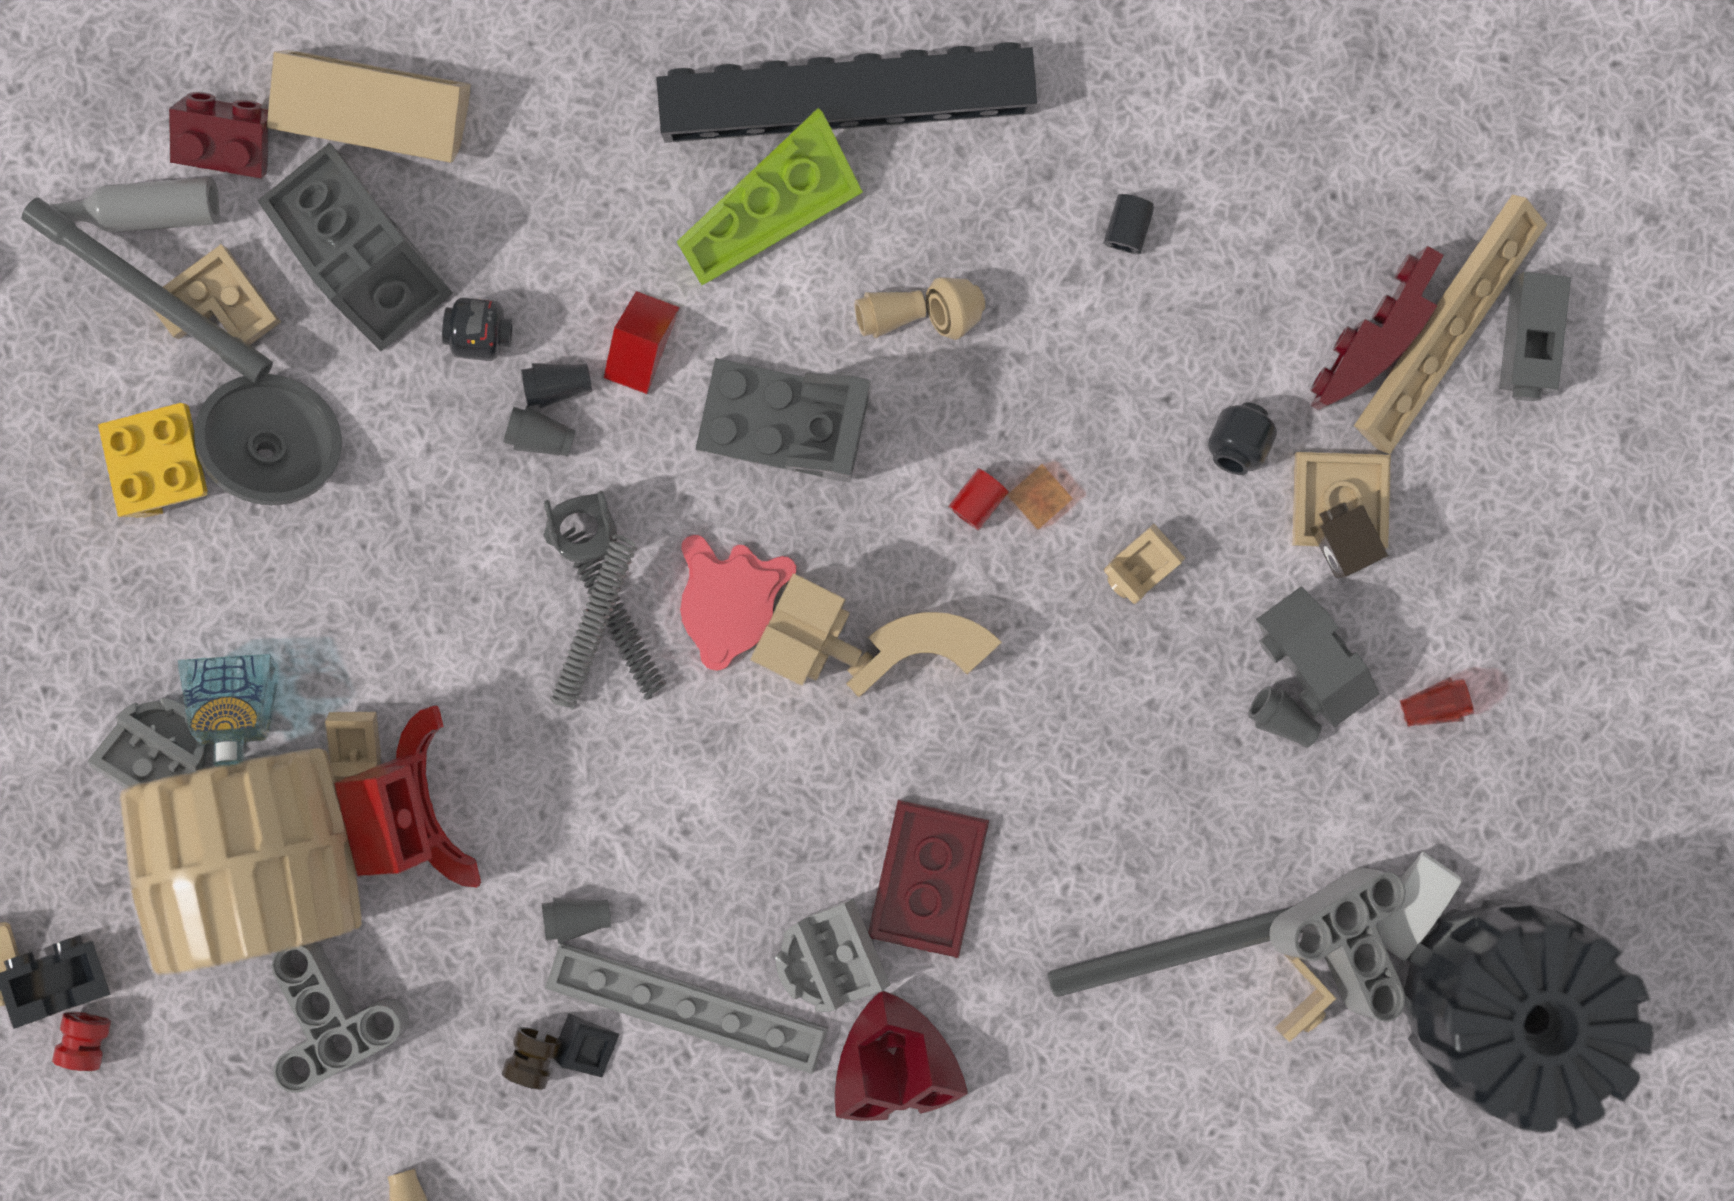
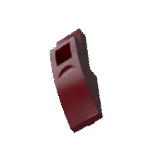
(1373, 348)

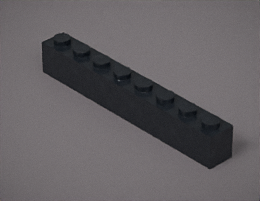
(848, 93)

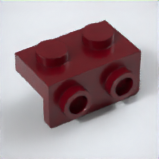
(219, 135)

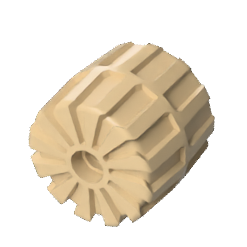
(239, 861)

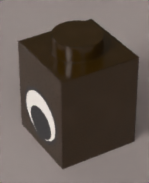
(1348, 539)

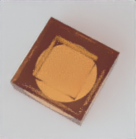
(1039, 497)

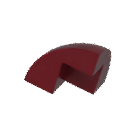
(894, 1063)

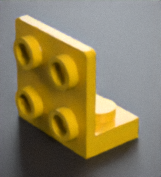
(152, 460)

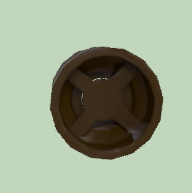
(531, 1059)

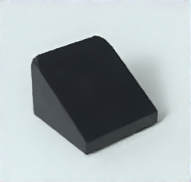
(585, 1046)

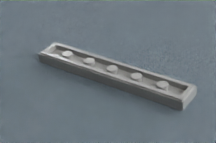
(686, 1008)

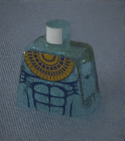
(229, 701)

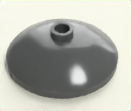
(271, 416)

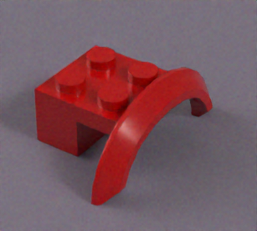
(392, 815)

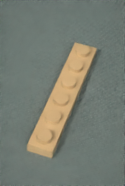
(1451, 324)

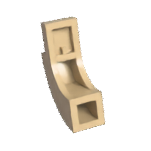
(926, 632)

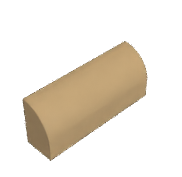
(367, 105)

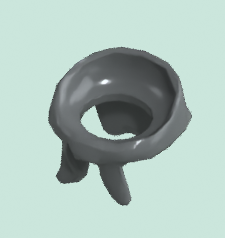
(582, 552)

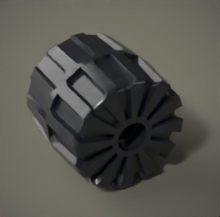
(1470, 1003)

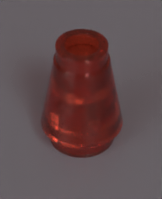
(1438, 704)

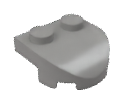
(149, 745)
(830, 959)

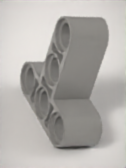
(1352, 931)
(322, 1027)

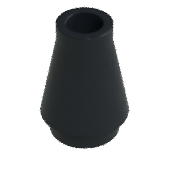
(552, 383)

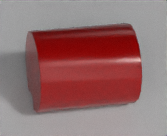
(978, 499)

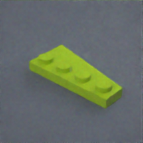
(778, 197)

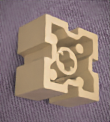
(805, 633)

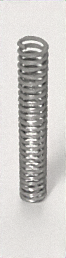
(582, 641)

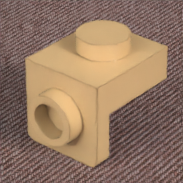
(1142, 564)
(352, 742)

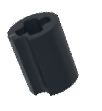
(1129, 223)

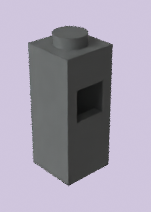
(1534, 335)

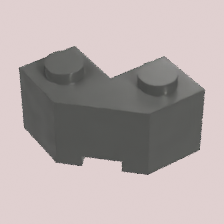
(1306, 640)

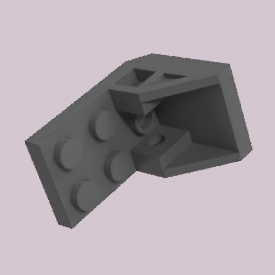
(353, 248)
(785, 419)

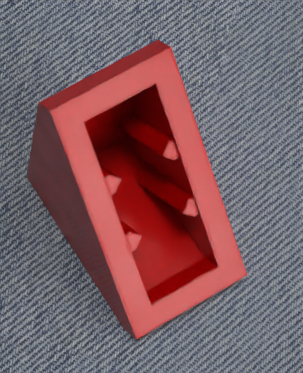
(639, 342)

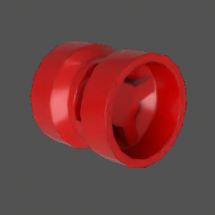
(81, 1041)

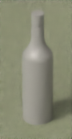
(148, 205)

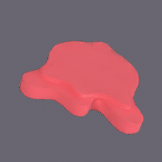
(729, 599)

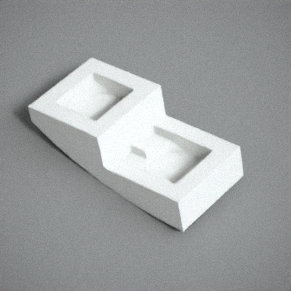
(1428, 892)

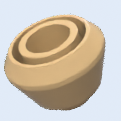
(954, 306)

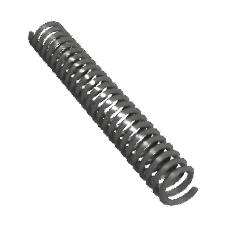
(617, 632)

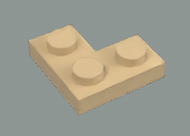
(222, 288)

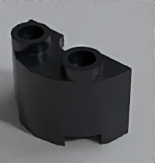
(52, 983)

